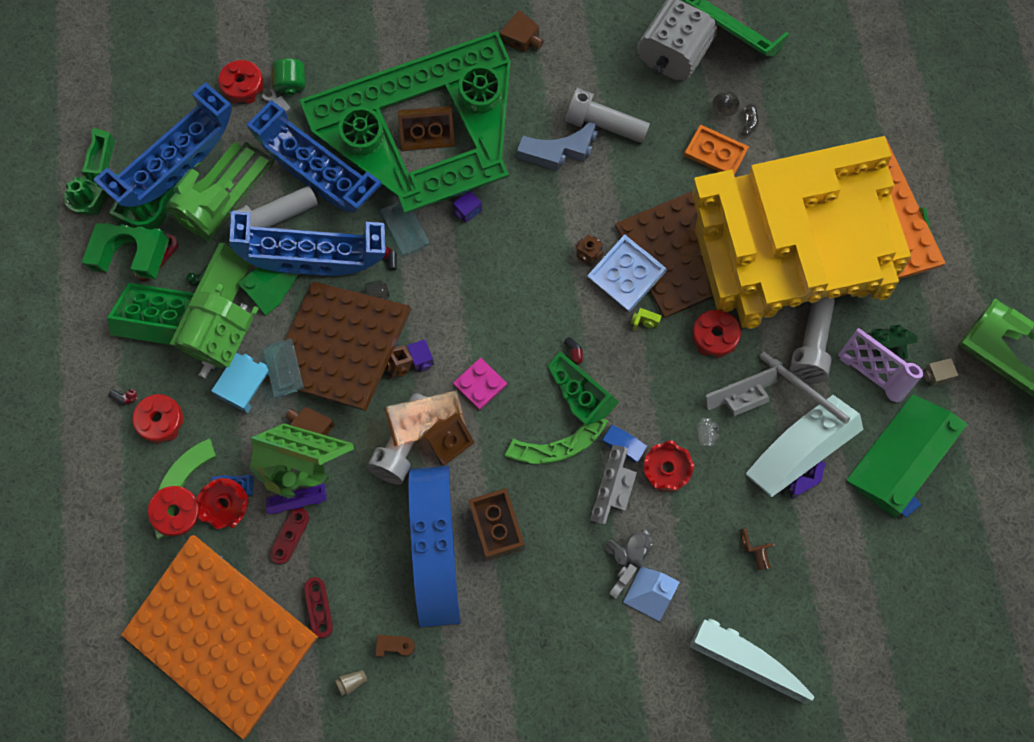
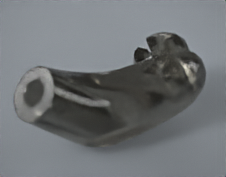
(751, 120)

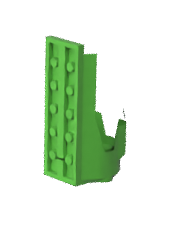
(208, 204)
(986, 344)
(294, 448)

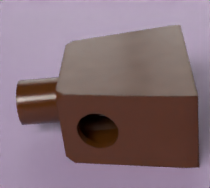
(521, 33)
(310, 420)

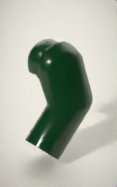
(194, 279)

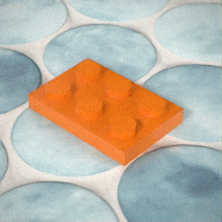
(716, 150)

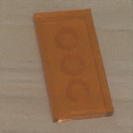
(417, 418)

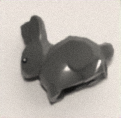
(633, 551)

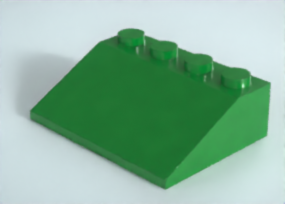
(148, 313)

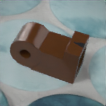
(394, 644)

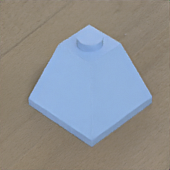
(651, 592)

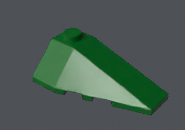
(266, 288)
(584, 395)

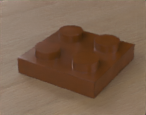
(449, 439)

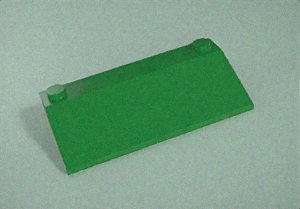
(739, 29)
(906, 454)

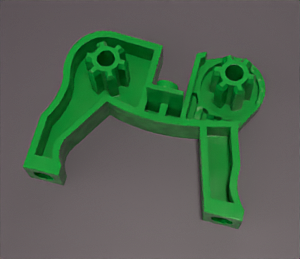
(88, 198)

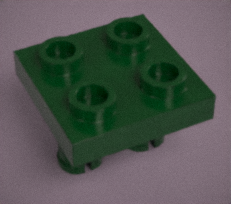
(895, 337)

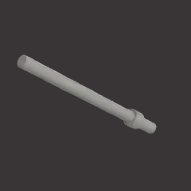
(804, 387)

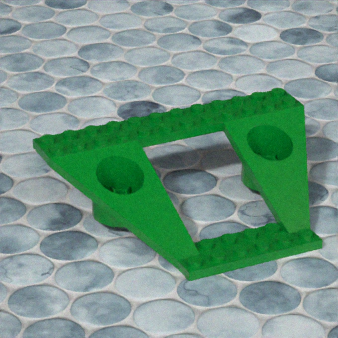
(357, 104)

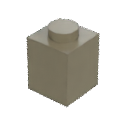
(940, 372)

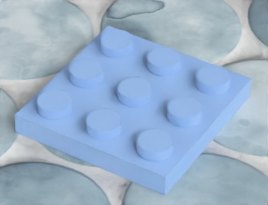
(627, 273)

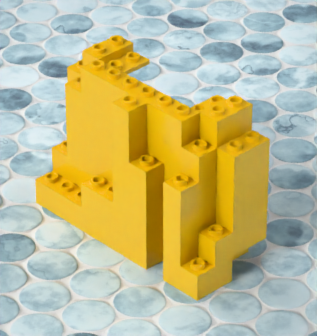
(801, 230)

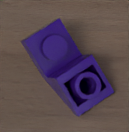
(804, 484)

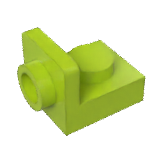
(648, 319)

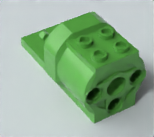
(212, 322)

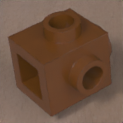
(589, 250)
(399, 362)

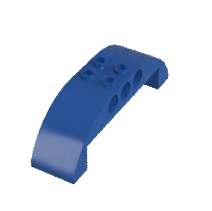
(172, 154)
(310, 160)
(306, 250)
(433, 546)

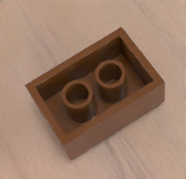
(496, 524)

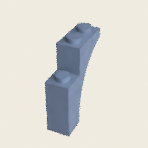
(554, 152)

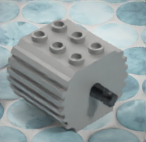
(677, 40)

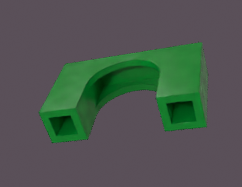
(108, 238)

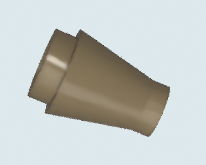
(348, 683)

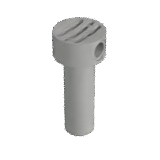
(583, 110)
(282, 208)
(811, 361)
(391, 462)

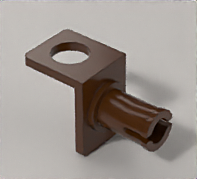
(759, 551)

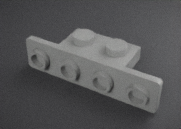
(743, 394)
(615, 485)

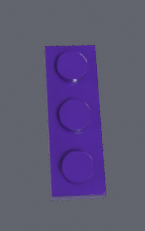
(303, 497)

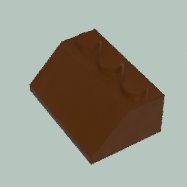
(426, 128)

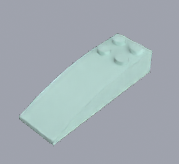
(804, 446)
(747, 658)

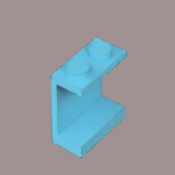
(240, 381)

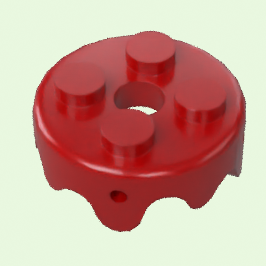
(245, 90)
(716, 345)
(159, 431)
(673, 454)
(216, 514)
(173, 525)

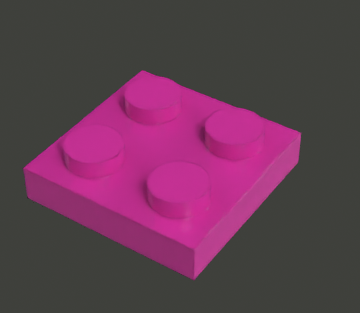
(480, 384)

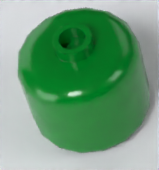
(288, 76)

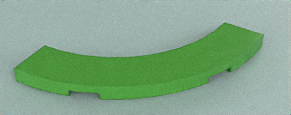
(557, 450)
(184, 467)

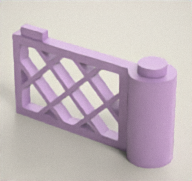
(903, 377)

